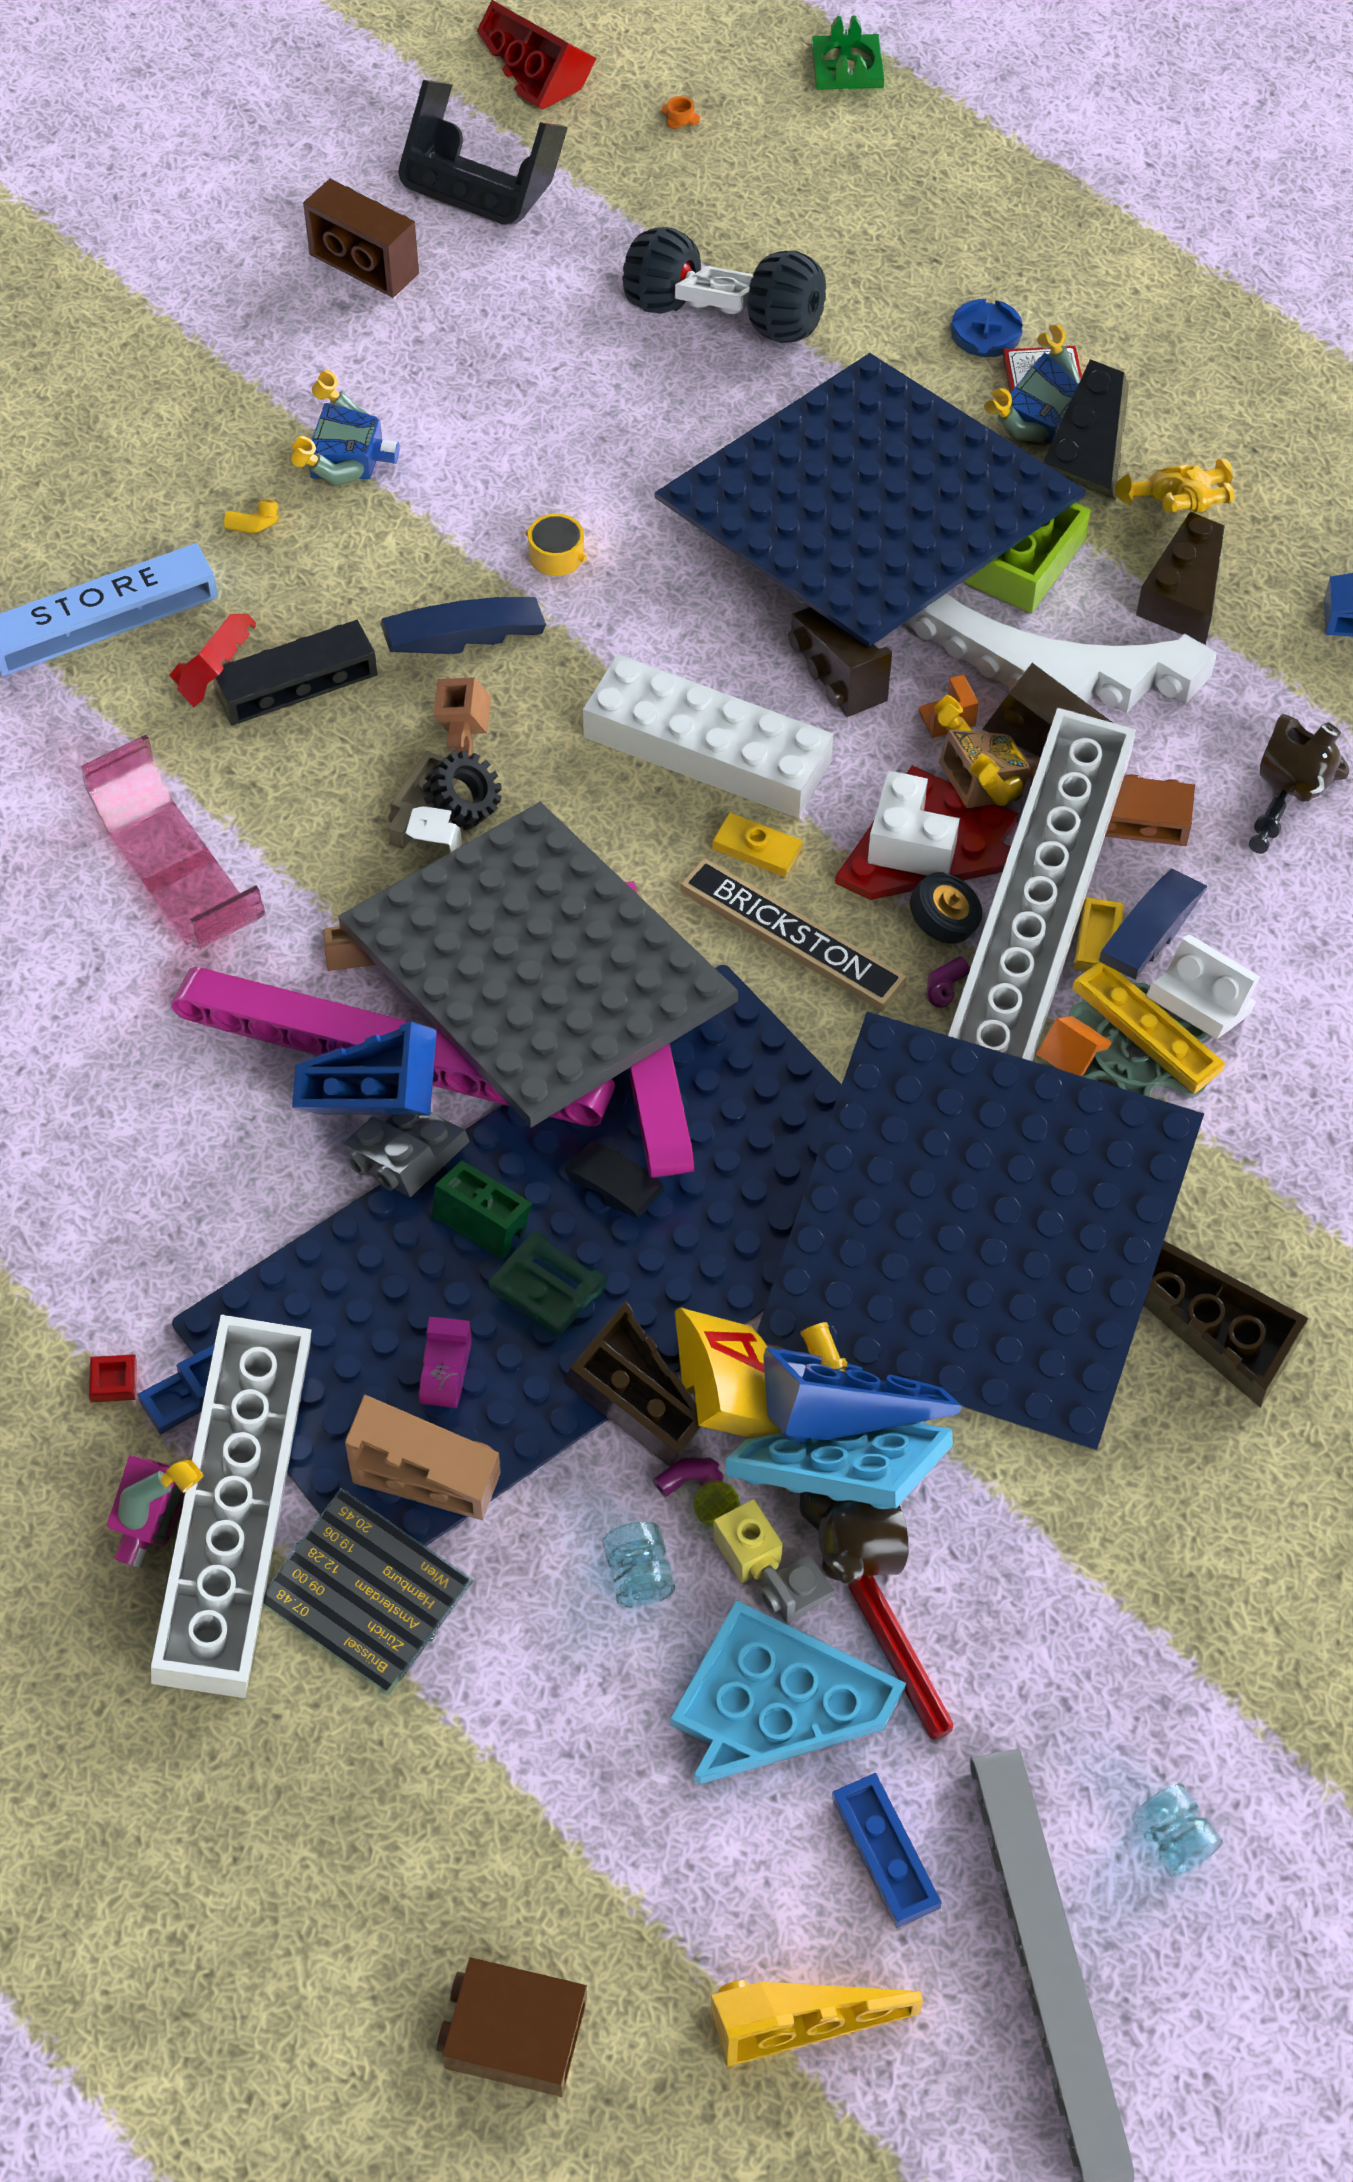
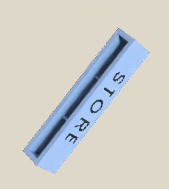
(104, 608)

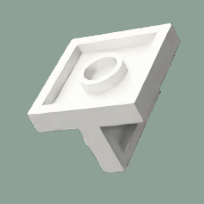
(1205, 988)

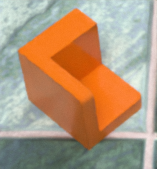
(963, 694)
(1072, 1045)

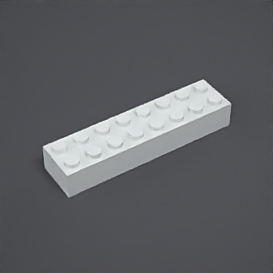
(234, 1510)

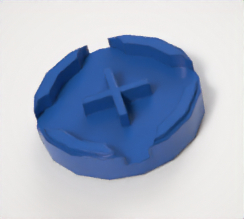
(986, 328)

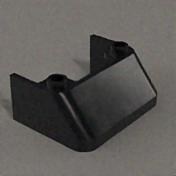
(436, 170)

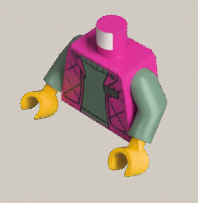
(149, 1504)

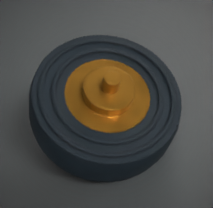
(946, 908)

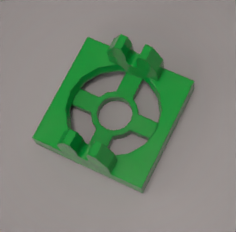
(843, 77)

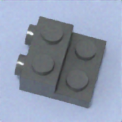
(404, 1149)

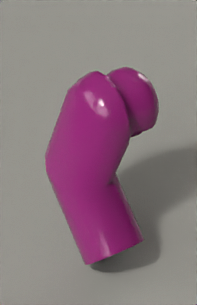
(941, 980)
(687, 1470)

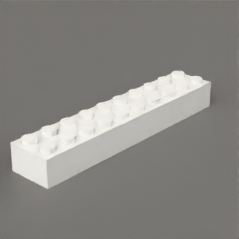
(1043, 885)

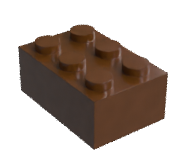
(361, 237)

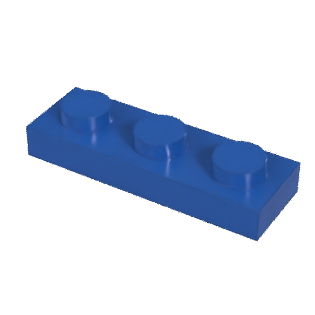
(886, 1850)

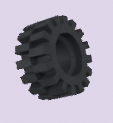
(476, 778)

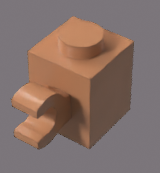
(462, 710)

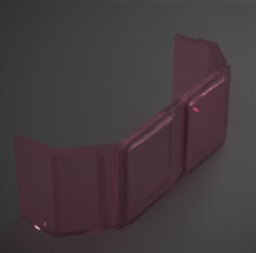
(165, 847)

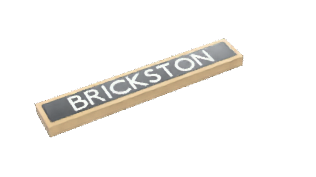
(793, 934)

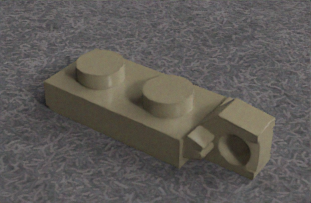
(410, 797)

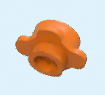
(680, 112)

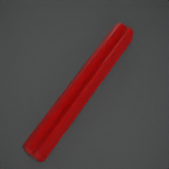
(902, 1657)

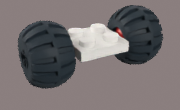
(781, 295)

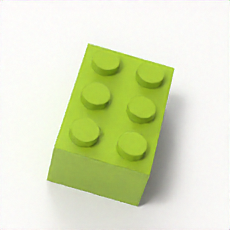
(1035, 563)

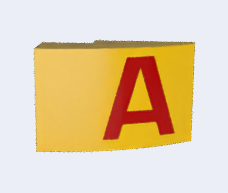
(725, 1373)

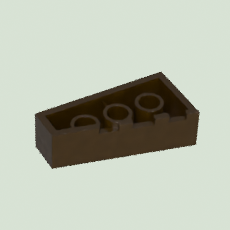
(1225, 1321)

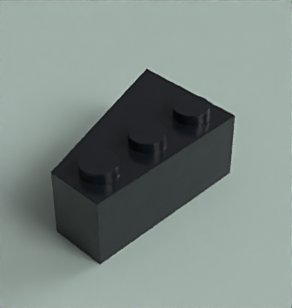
(1092, 430)

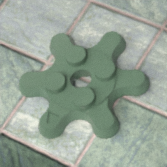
(1114, 1064)

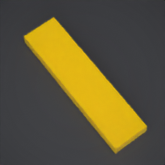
(1149, 1026)

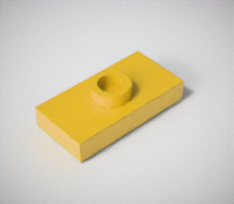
(757, 844)

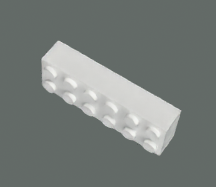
(708, 735)

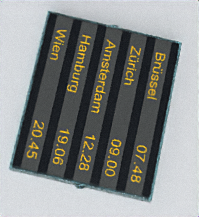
(365, 1591)

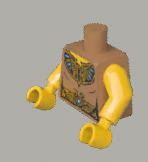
(981, 764)

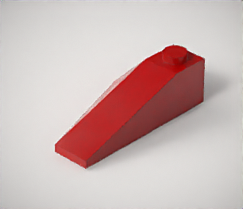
(539, 60)

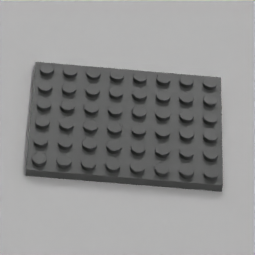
(537, 962)

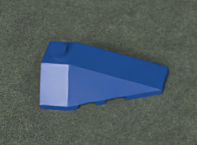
(831, 1404)

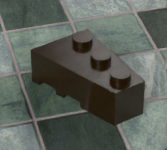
(1184, 580)
(851, 672)
(1031, 707)
(635, 1387)

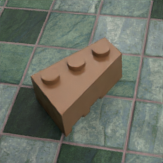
(420, 1460)

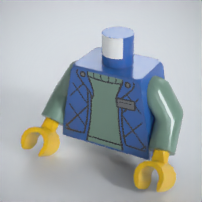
(1041, 396)
(344, 440)

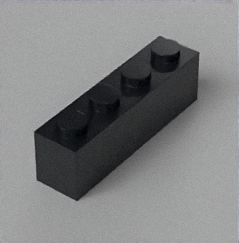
(295, 672)

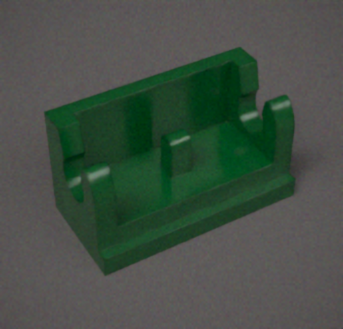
(480, 1209)

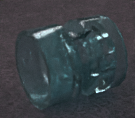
(636, 1557)
(1180, 1834)

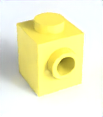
(747, 1541)

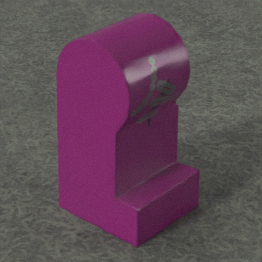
(444, 1362)

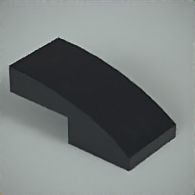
(617, 1178)

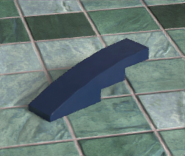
(454, 624)
(1152, 923)

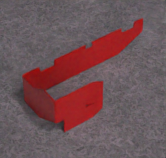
(204, 667)

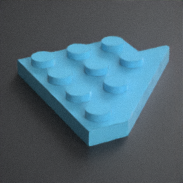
(861, 1467)
(777, 1696)

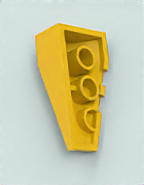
(784, 2016)

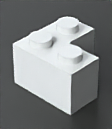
(907, 835)

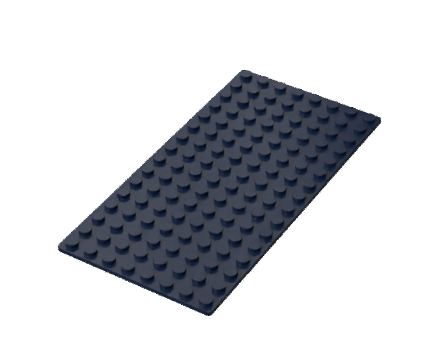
(386, 1265)

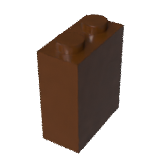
(513, 2026)

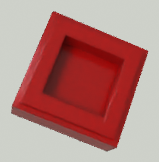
(112, 1378)

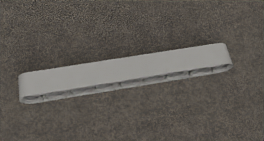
(1055, 1978)

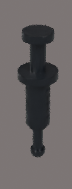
(1268, 825)

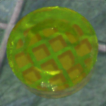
(714, 1500)

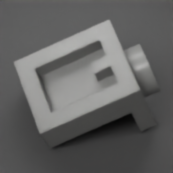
(795, 1588)

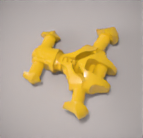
(1182, 487)

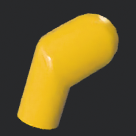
(255, 522)

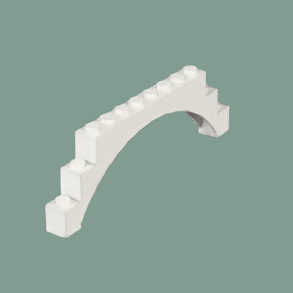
(1112, 672)

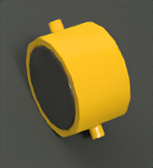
(556, 544)

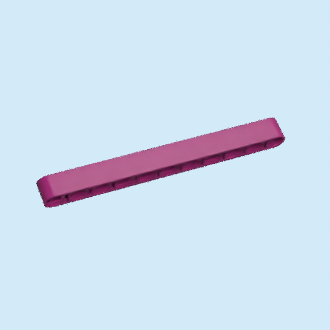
(324, 1026)

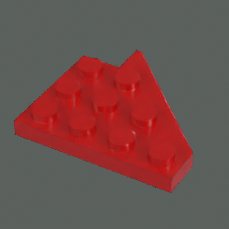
(977, 850)

